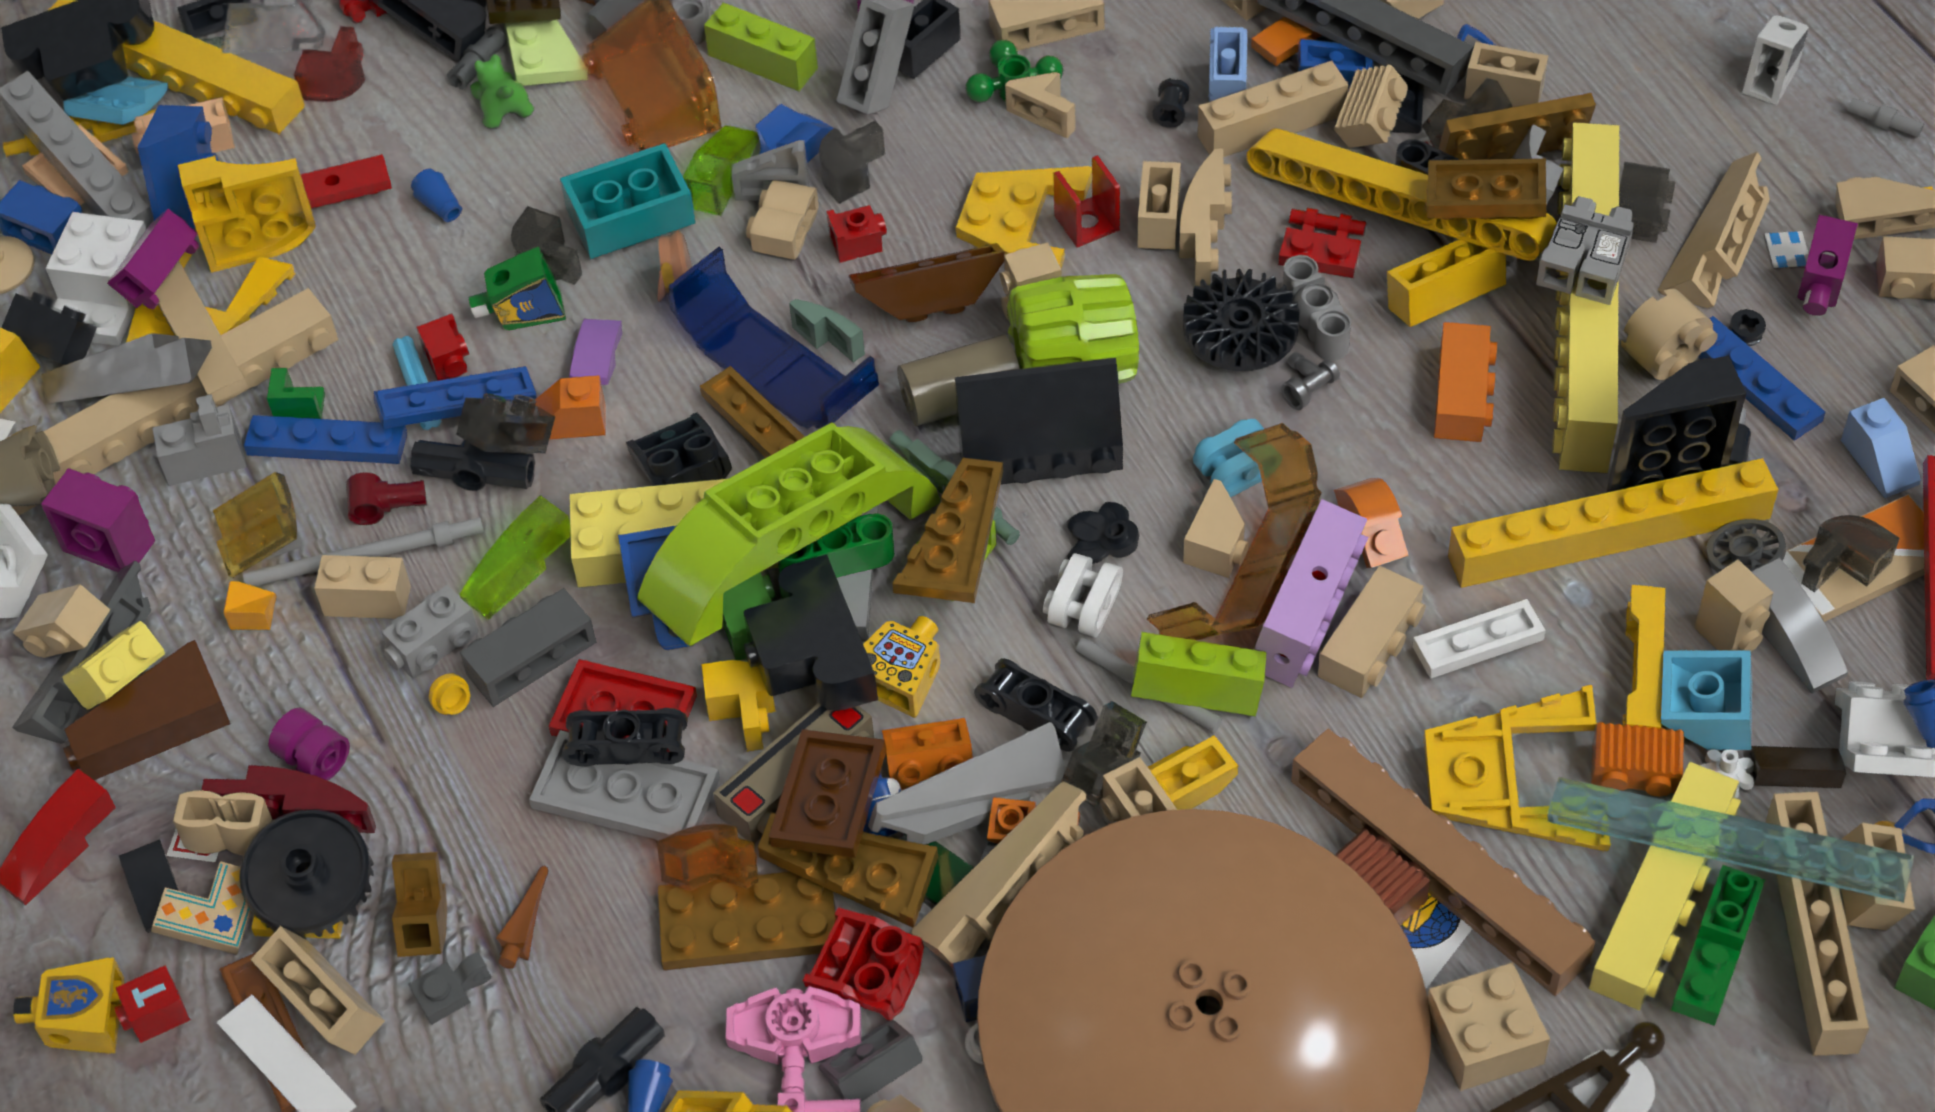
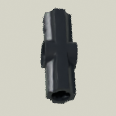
(471, 466)
(604, 1064)

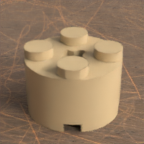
(1668, 334)

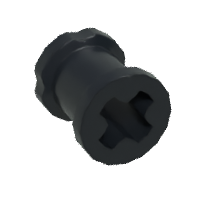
(1173, 105)

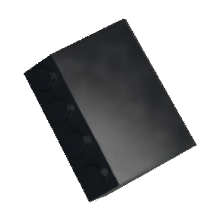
(1043, 420)
(1679, 425)

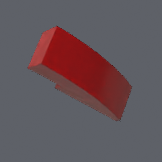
(55, 836)

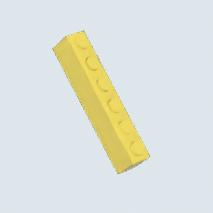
(1659, 901)

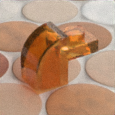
(706, 854)

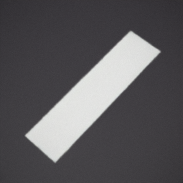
(283, 1059)

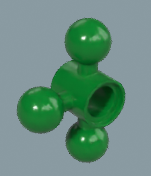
(1010, 67)

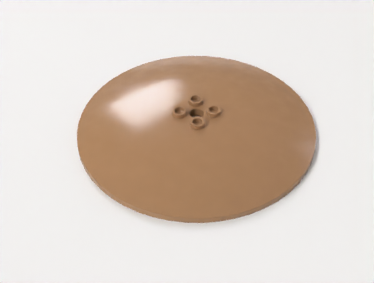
(1137, 921)

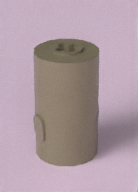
(930, 382)

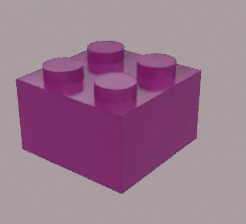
(98, 520)

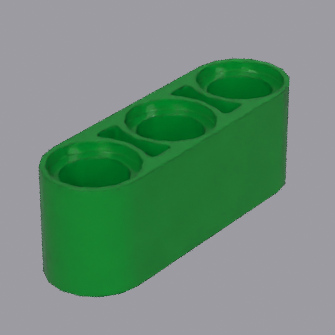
(853, 547)

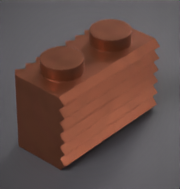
(1397, 882)

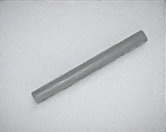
(1125, 671)

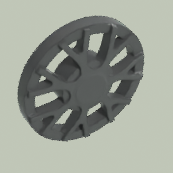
(1745, 546)

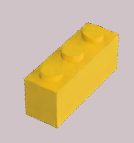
(1443, 280)

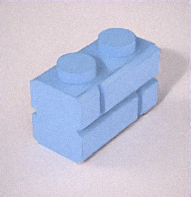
(1227, 61)

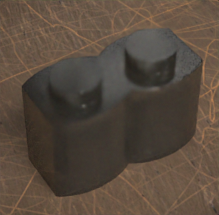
(1644, 192)

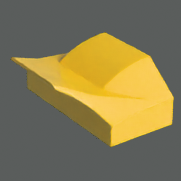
(1195, 773)

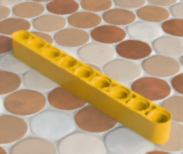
(1387, 191)

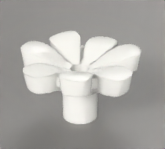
(1729, 765)

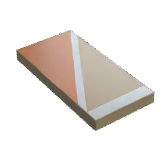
(1844, 592)

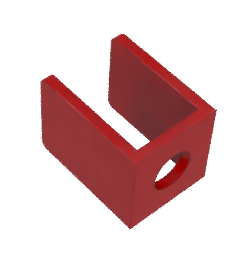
(1102, 205)

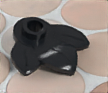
(1103, 532)

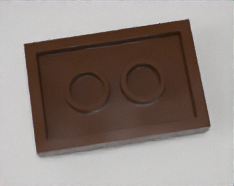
(828, 793)

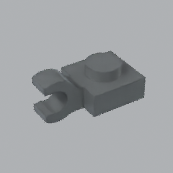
(444, 990)

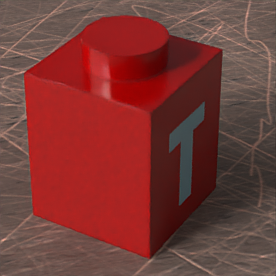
(150, 1004)

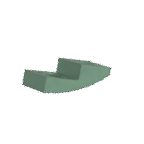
(822, 325)

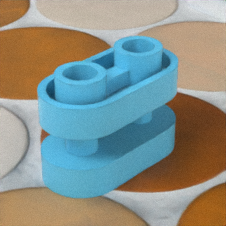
(1226, 461)

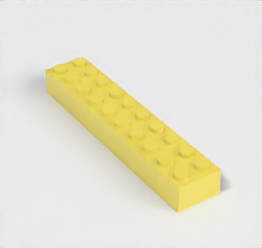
(1588, 328)

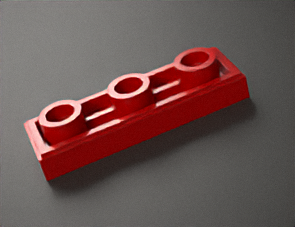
(346, 181)

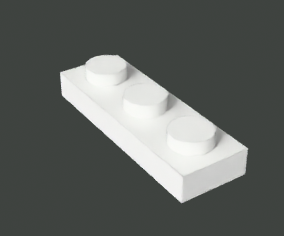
(1478, 638)

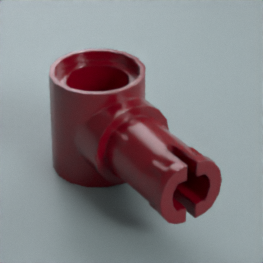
(371, 497)

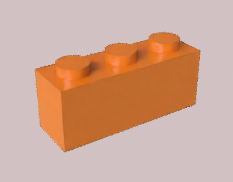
(1464, 382)

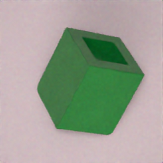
(293, 401)

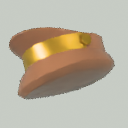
(673, 261)

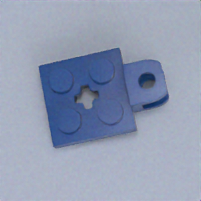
(637, 554)

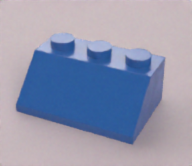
(171, 139)

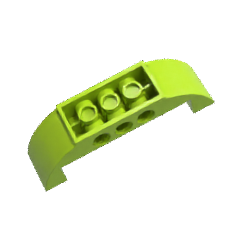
(770, 515)

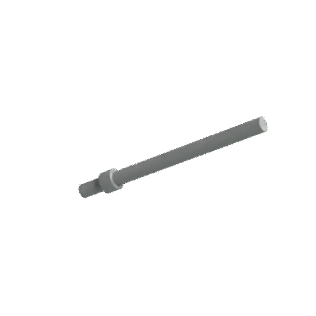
(440, 534)

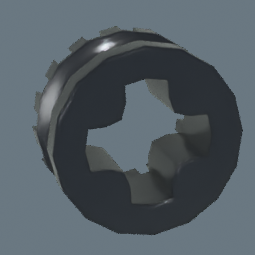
(1750, 319)

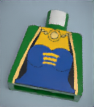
(520, 292)

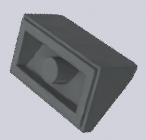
(873, 1063)

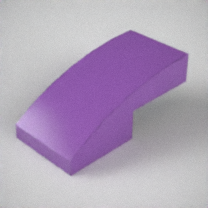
(596, 349)

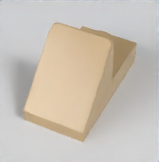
(1040, 102)

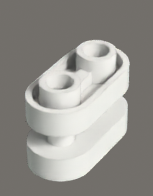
(1073, 579)

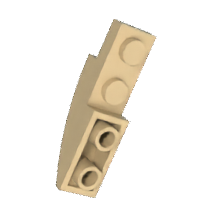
(1204, 215)

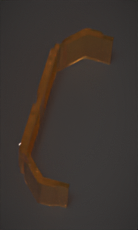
(1292, 499)

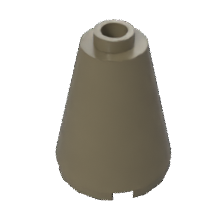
(26, 468)

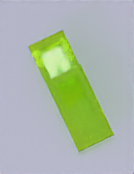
(516, 557)

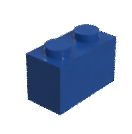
(35, 215)

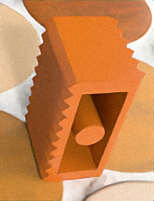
(1637, 758)

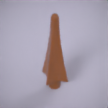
(518, 932)

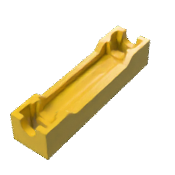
(1646, 630)

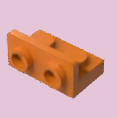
(926, 750)

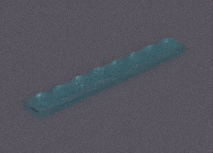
(1732, 839)

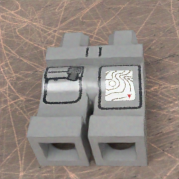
(1587, 246)

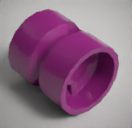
(308, 743)

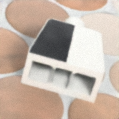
(1779, 46)

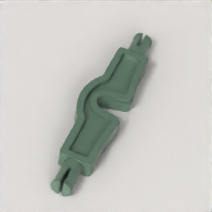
(940, 473)

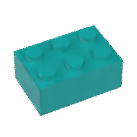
(628, 200)

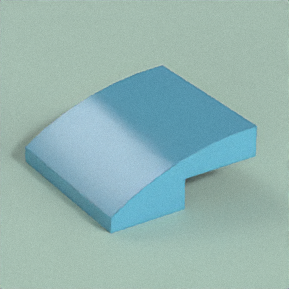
(117, 102)

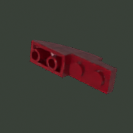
(293, 791)

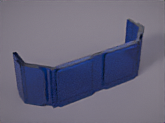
(760, 351)

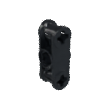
(1015, 691)
(646, 743)

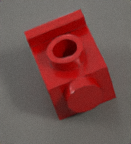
(856, 232)
(443, 347)

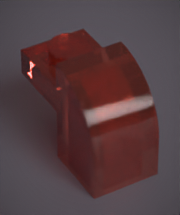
(333, 73)

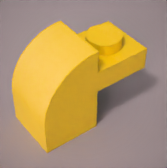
(735, 692)

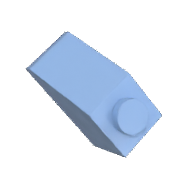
(1881, 447)

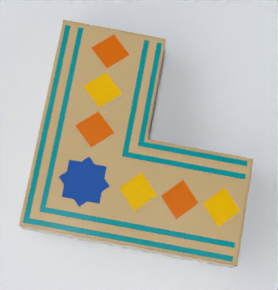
(203, 921)

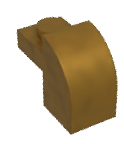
(420, 905)

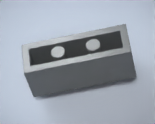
(528, 647)

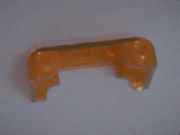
(655, 77)

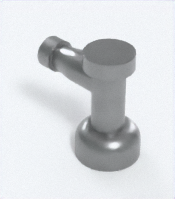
(1298, 392)

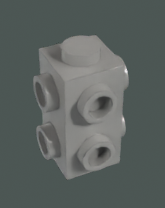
(428, 632)

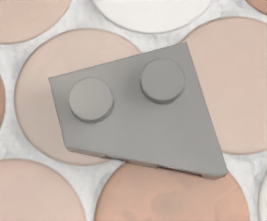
(782, 164)

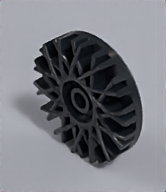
(1241, 321)
(325, 891)

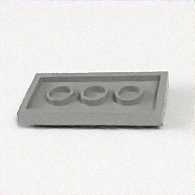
(631, 798)

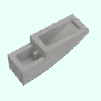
(1799, 630)

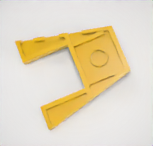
(256, 289)
(1474, 767)

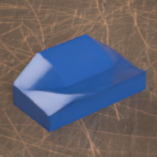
(1345, 59)
(787, 126)

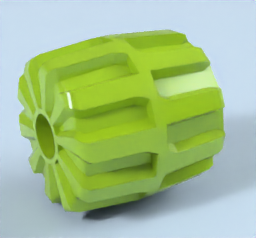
(1074, 322)

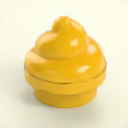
(449, 694)

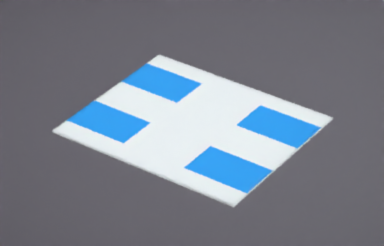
(1787, 249)

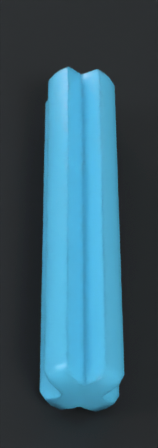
(411, 368)

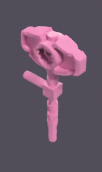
(792, 1028)

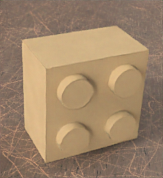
(1487, 1026)

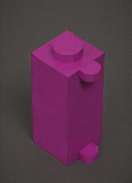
(153, 259)

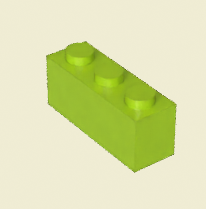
(761, 46)
(1198, 674)

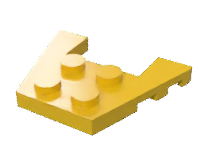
(1007, 205)

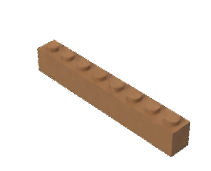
(1459, 870)

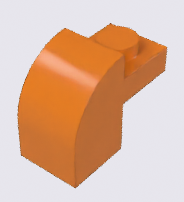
(1377, 504)

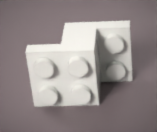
(84, 263)
(19, 562)
(1880, 732)

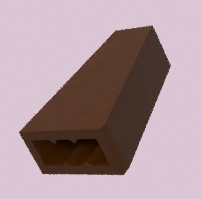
(148, 716)

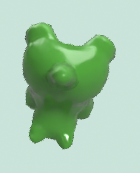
(499, 93)

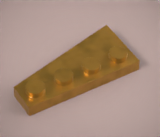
(956, 537)
(884, 876)

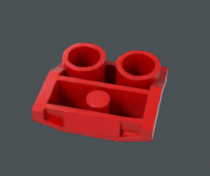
(868, 963)

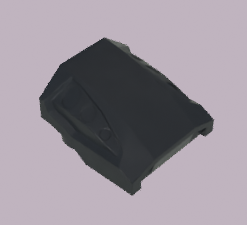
(681, 453)

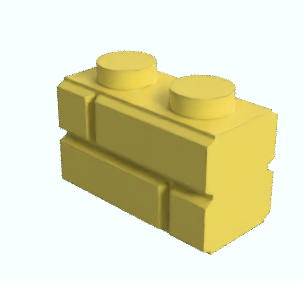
(113, 665)

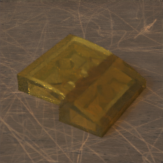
(256, 524)

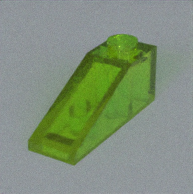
(711, 168)

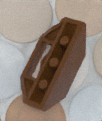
(931, 284)

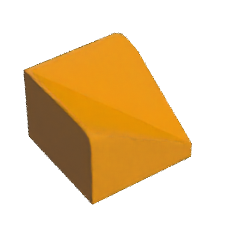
(248, 607)

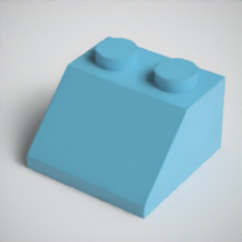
(1709, 697)

